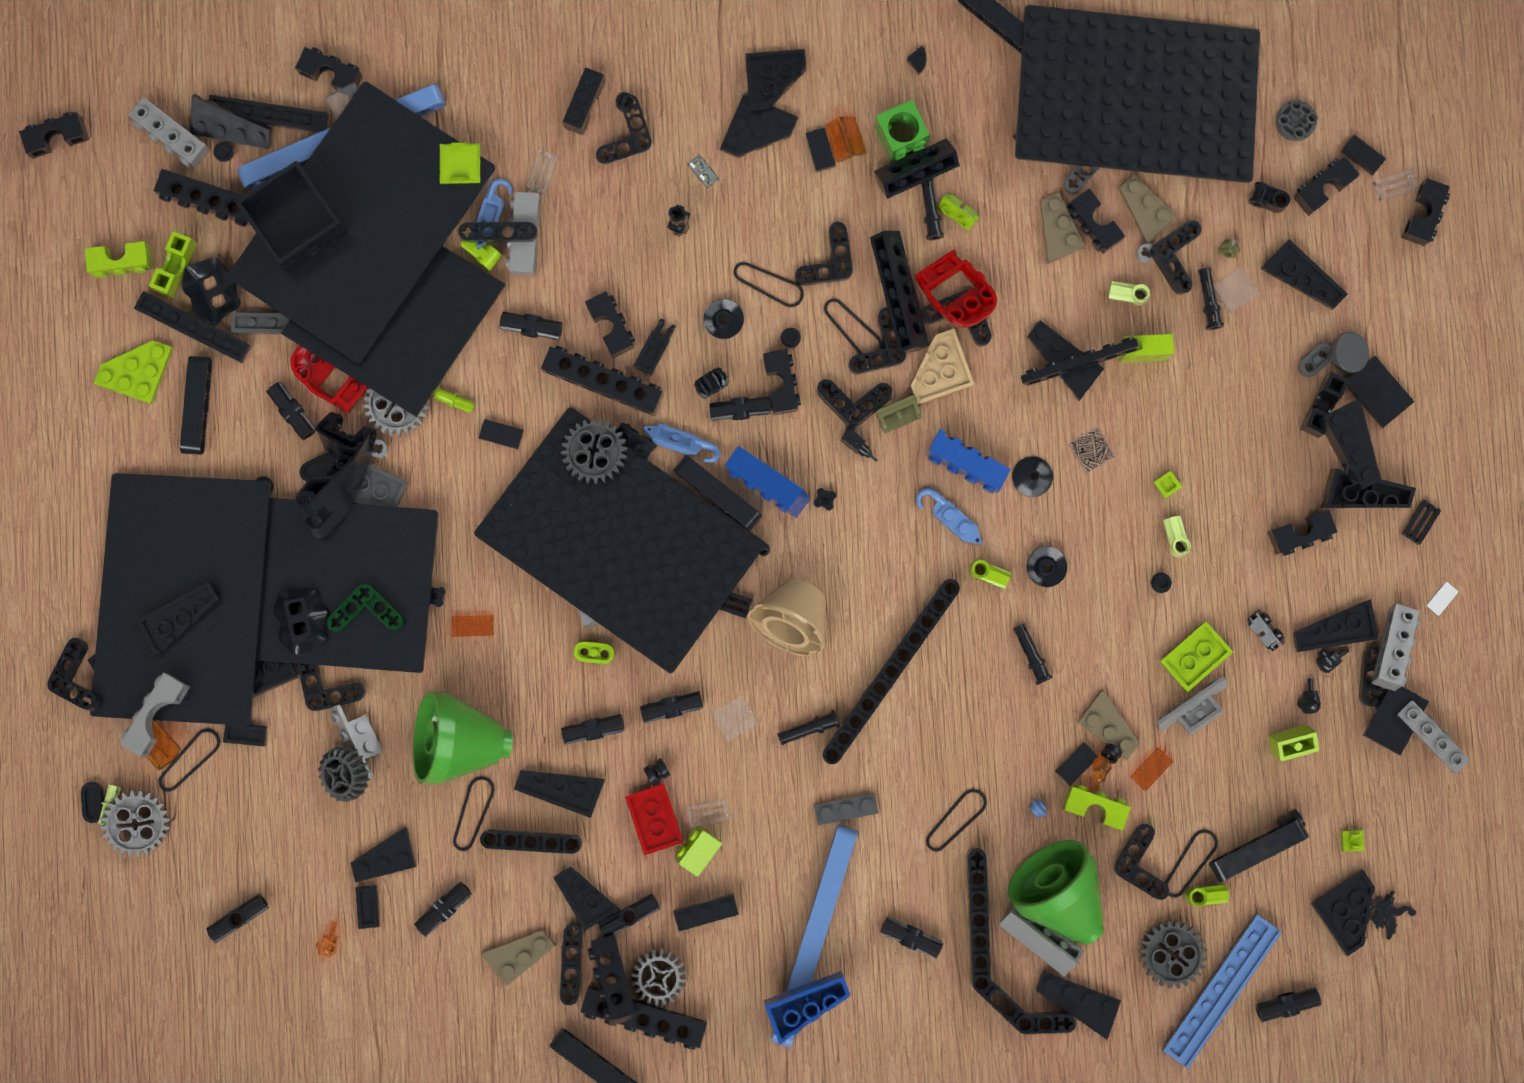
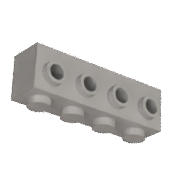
(169, 132)
(524, 254)
(1395, 647)
(1045, 943)

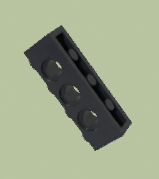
(917, 168)
(608, 948)

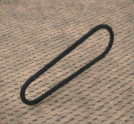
(765, 293)
(853, 315)
(194, 769)
(948, 813)
(482, 817)
(1201, 866)

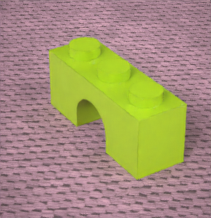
(179, 253)
(136, 259)
(1114, 812)

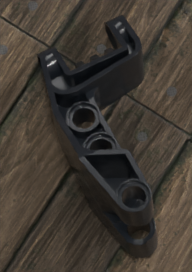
(336, 490)

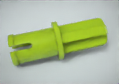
(454, 400)

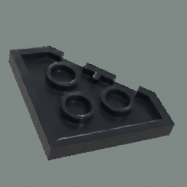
(772, 75)
(756, 129)
(1347, 911)

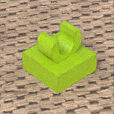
(1352, 840)

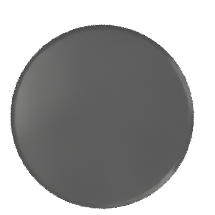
(1296, 120)
(1349, 352)

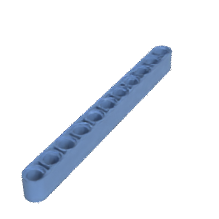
(260, 170)
(821, 912)

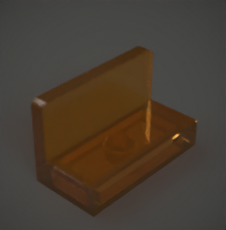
(845, 138)
(165, 748)

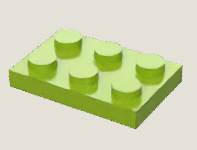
(1196, 656)

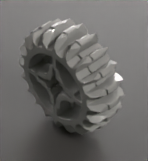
(654, 968)

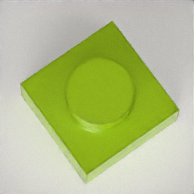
(1167, 484)

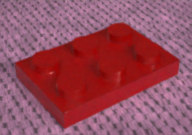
(654, 819)

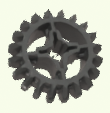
(338, 775)

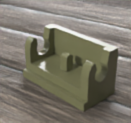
(898, 414)

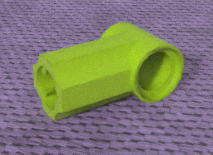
(485, 256)
(992, 574)
(1208, 895)

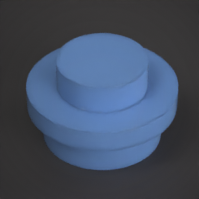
(1038, 808)

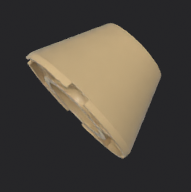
(792, 618)

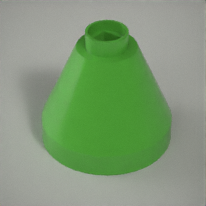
(454, 739)
(1060, 891)

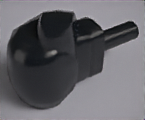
(1329, 661)
(1311, 701)

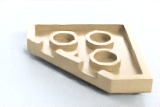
(942, 369)

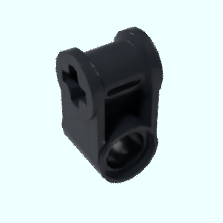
(1268, 196)

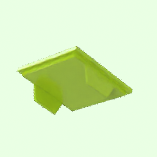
(459, 163)

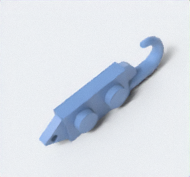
(491, 208)
(680, 441)
(951, 517)

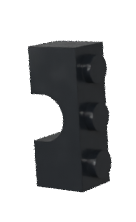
(314, 63)
(579, 110)
(37, 137)
(1339, 174)
(1432, 197)
(1103, 236)
(602, 308)
(779, 364)
(1328, 395)
(1319, 527)
(706, 912)

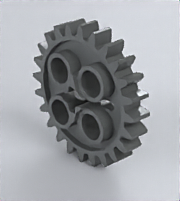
(612, 454)
(1162, 969)

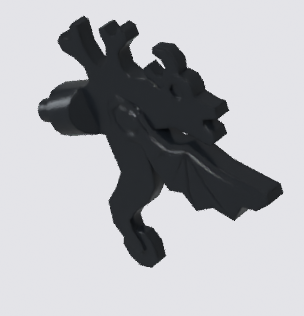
(1385, 911)

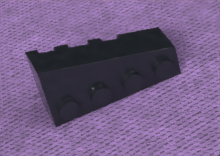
(1352, 444)
(1382, 494)

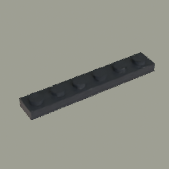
(275, 114)
(192, 327)
(1088, 359)

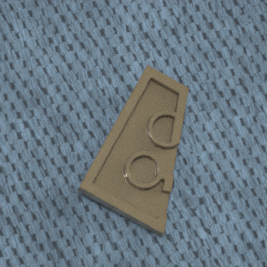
(1147, 209)
(1059, 229)
(1108, 725)
(517, 956)

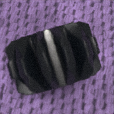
(711, 383)

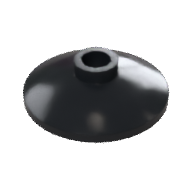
(727, 309)
(1022, 479)
(1056, 562)

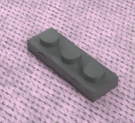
(258, 323)
(846, 809)

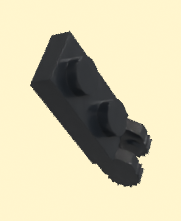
(654, 349)

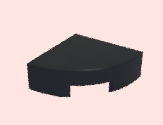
(918, 60)

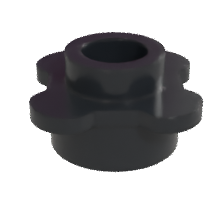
(821, 493)
(438, 601)

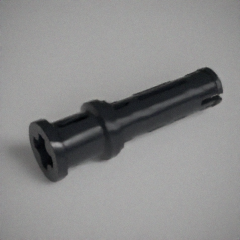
(932, 217)
(1214, 309)
(1036, 663)
(818, 725)

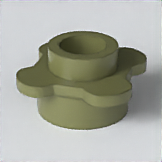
(1229, 248)

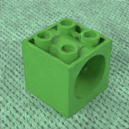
(901, 114)

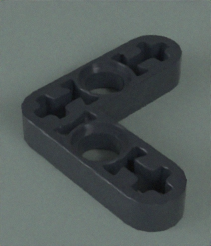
(631, 141)
(1169, 256)
(832, 267)
(974, 334)
(885, 353)
(850, 407)
(65, 677)
(1366, 686)
(318, 691)
(1134, 870)

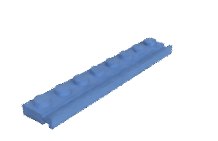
(1221, 991)

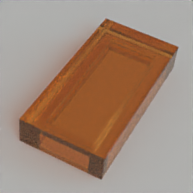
(472, 626)
(1151, 769)

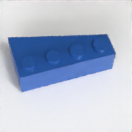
(967, 462)
(767, 482)
(804, 1004)

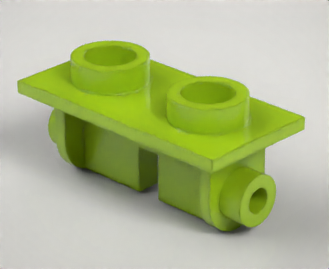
(951, 207)

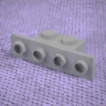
(1196, 711)
(357, 735)
(1436, 739)

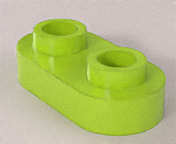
(594, 652)

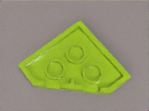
(136, 371)

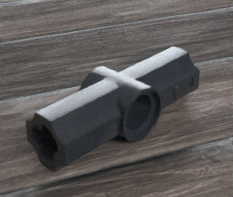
(678, 220)
(531, 325)
(740, 408)
(291, 410)
(671, 707)
(593, 729)
(443, 909)
(641, 909)
(227, 925)
(911, 937)
(1288, 1004)

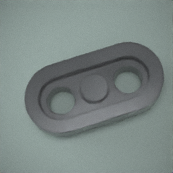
(1315, 360)

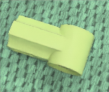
(1126, 292)
(1176, 534)

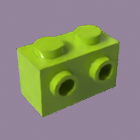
(1293, 743)
(697, 850)

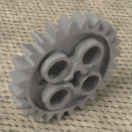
(387, 424)
(132, 805)

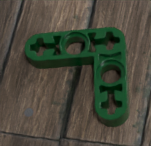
(369, 603)

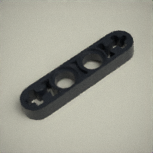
(498, 228)
(574, 964)

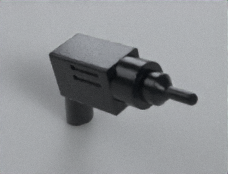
(856, 442)

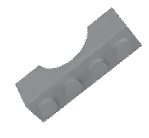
(140, 736)

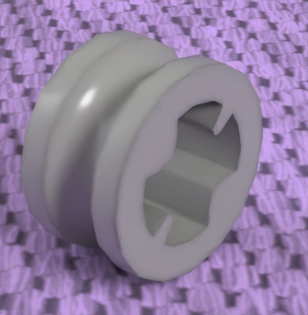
(1144, 259)
(384, 450)

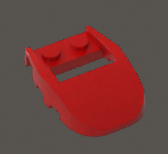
(969, 307)
(313, 373)

